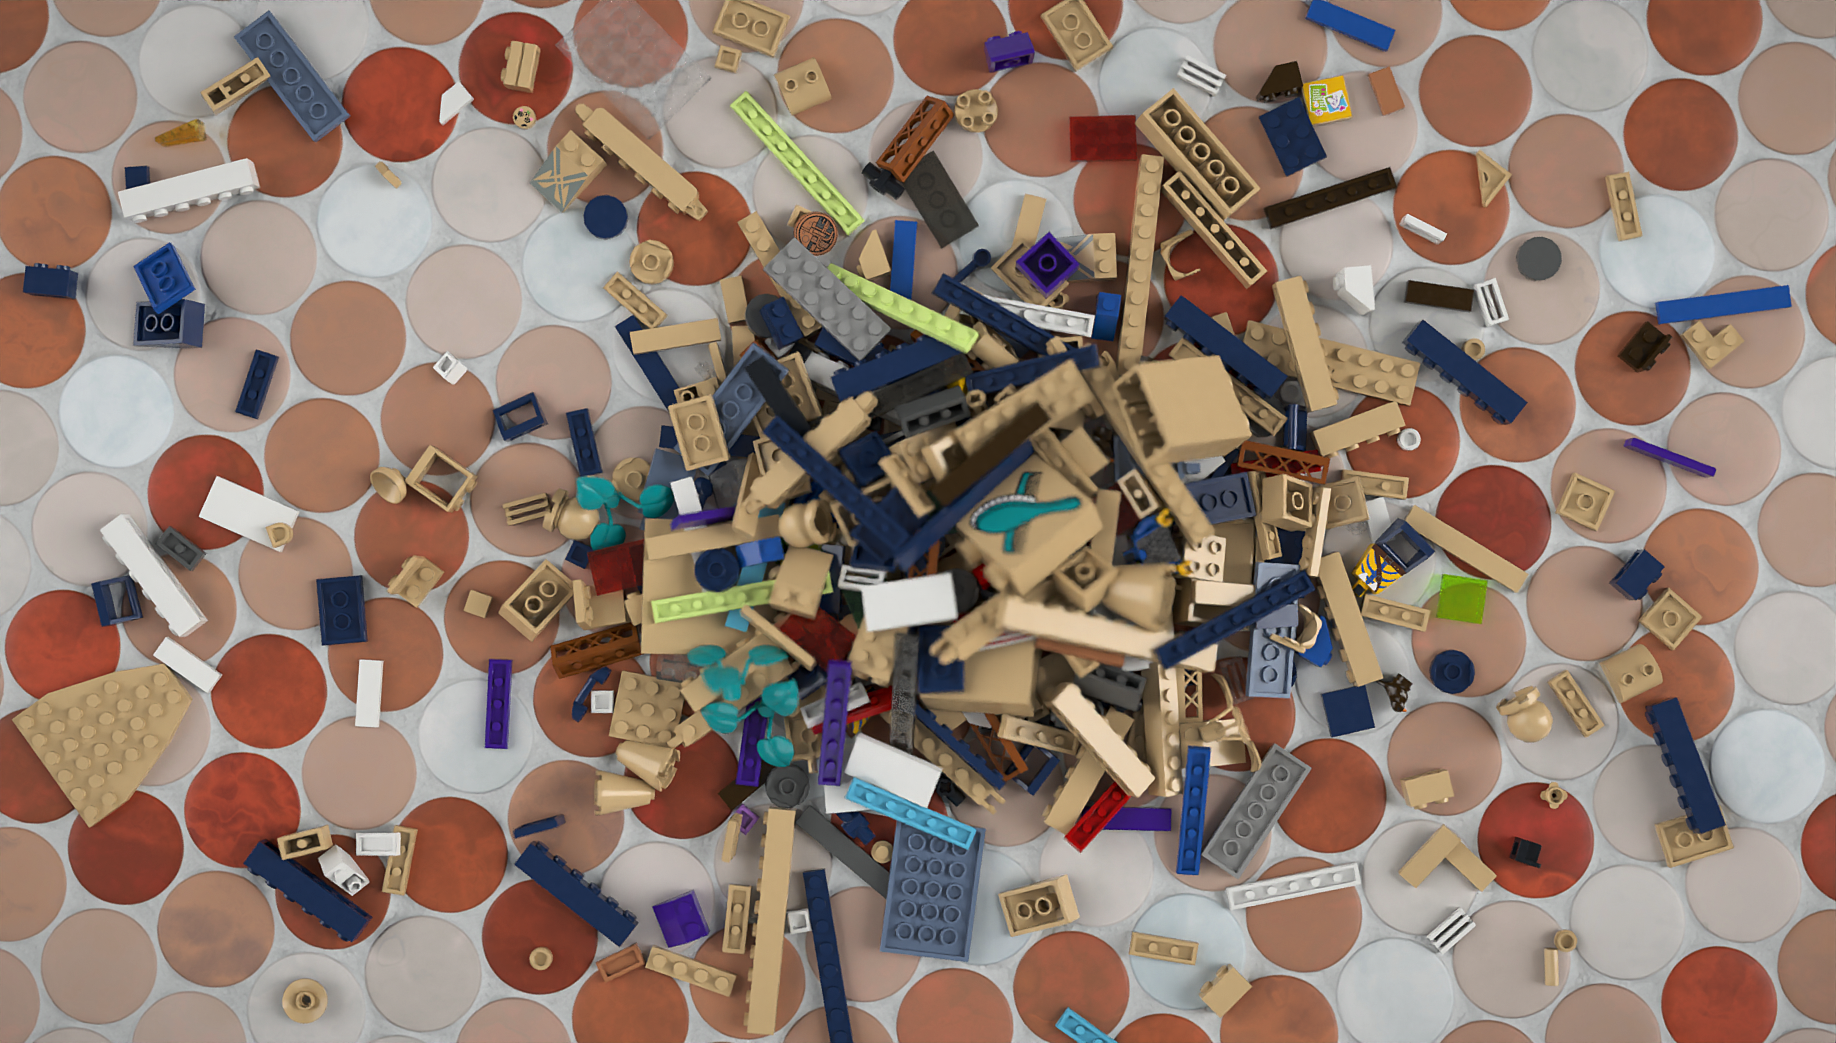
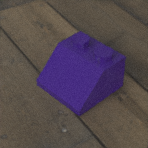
(1009, 51)
(681, 919)

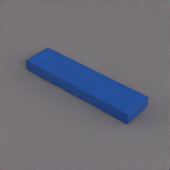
(1350, 24)
(903, 258)

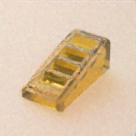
(187, 133)

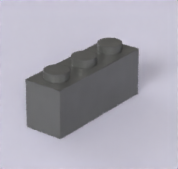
(932, 411)
(1112, 686)

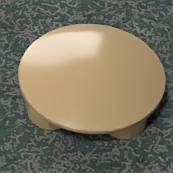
(975, 110)

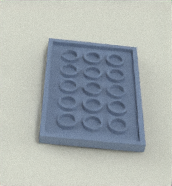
(931, 895)

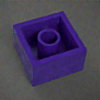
(1047, 265)

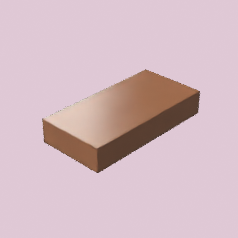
(1386, 91)
(620, 962)

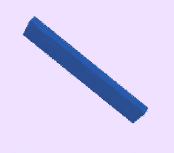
(1723, 304)
(1193, 810)

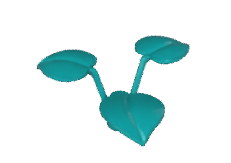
(596, 491)
(729, 677)
(775, 697)

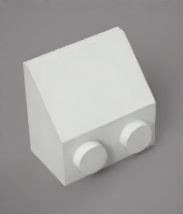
(1355, 288)

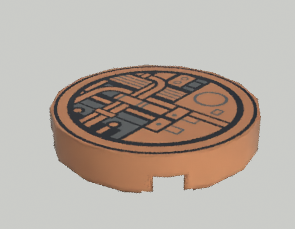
(816, 232)

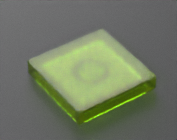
(1461, 599)

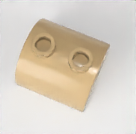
(803, 86)
(991, 348)
(1632, 672)

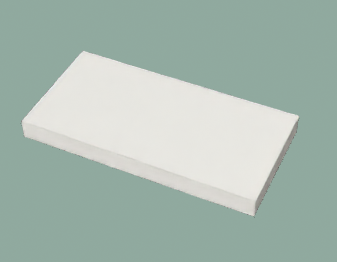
(245, 511)
(909, 602)
(893, 770)

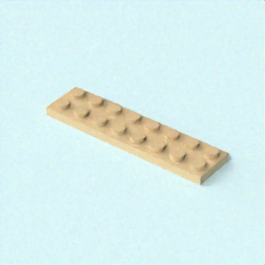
(1352, 367)

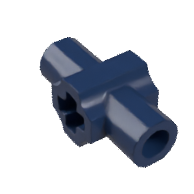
(856, 826)

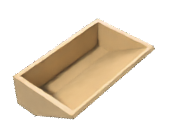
(1237, 570)

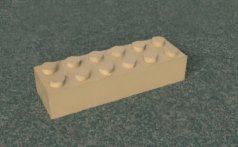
(1197, 154)

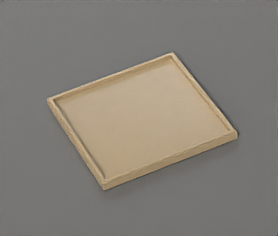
(676, 578)

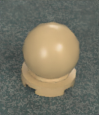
(570, 517)
(807, 524)
(1527, 717)

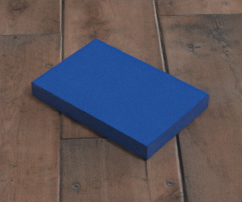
(164, 278)

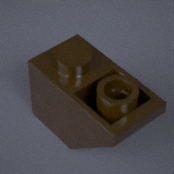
(1283, 80)

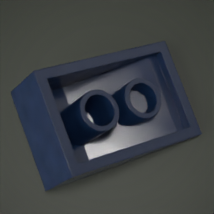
(173, 328)

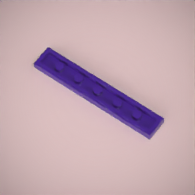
(834, 722)

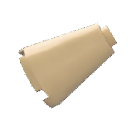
(649, 762)
(620, 792)

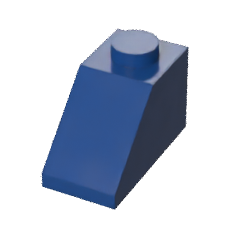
(1106, 316)
(759, 552)
(1319, 653)

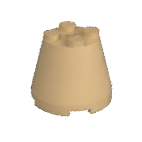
(1143, 594)

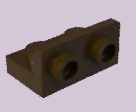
(1644, 348)

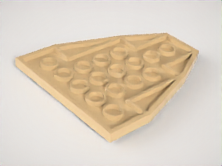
(105, 734)

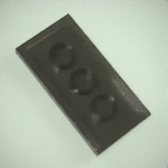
(939, 201)

